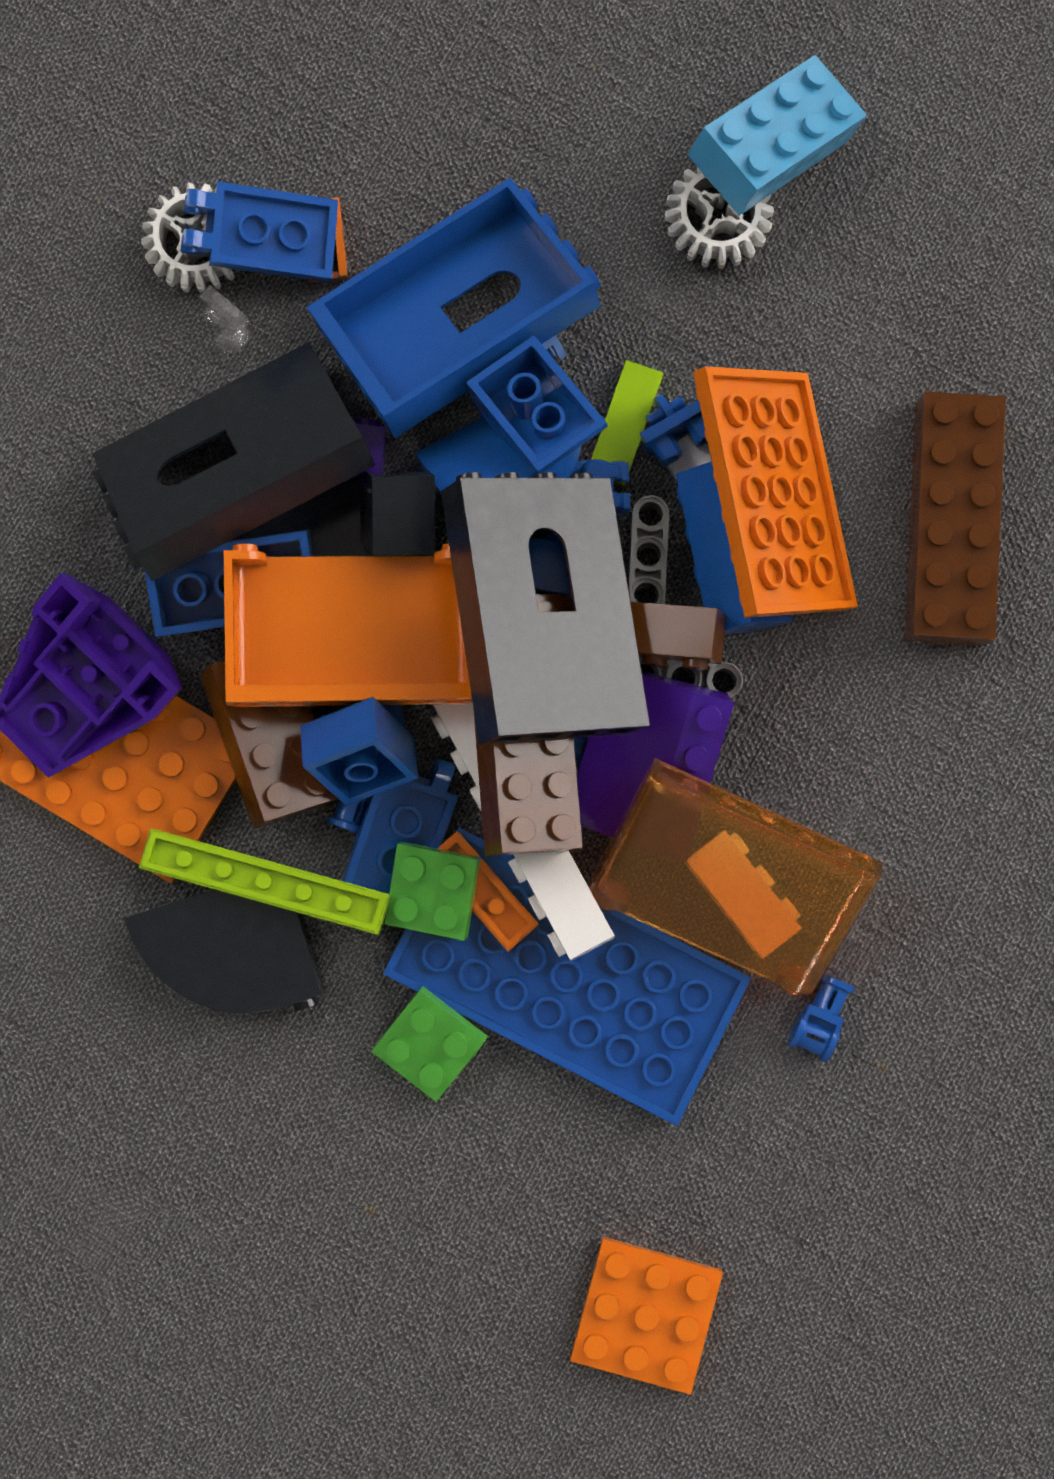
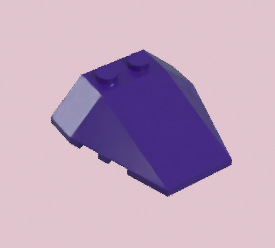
(82, 678)

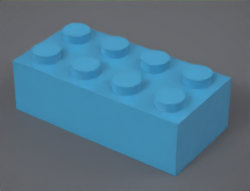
(776, 134)

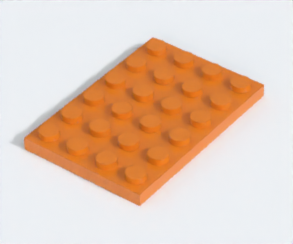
(775, 491)
(156, 777)

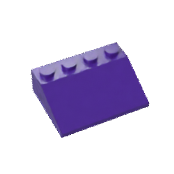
(683, 732)

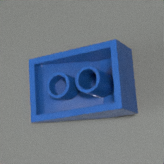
(534, 405)

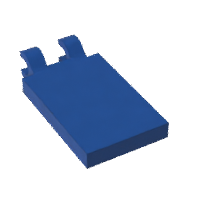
(264, 231)
(407, 813)

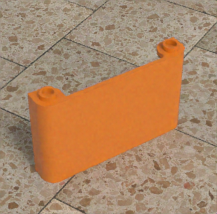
(342, 630)

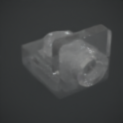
(222, 313)

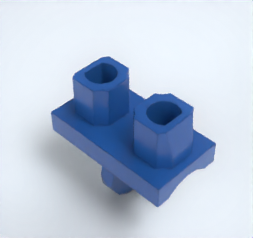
(670, 423)

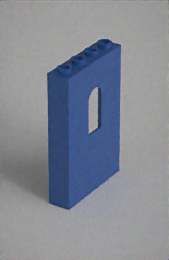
(391, 317)

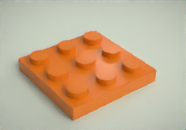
(646, 1315)

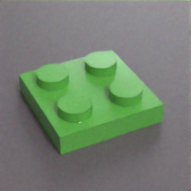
(432, 890)
(429, 1043)

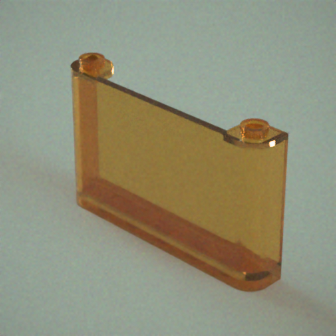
(733, 878)

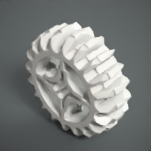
(732, 224)
(183, 266)

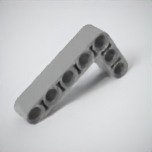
(655, 578)

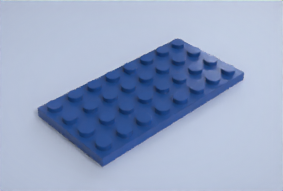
(624, 1015)

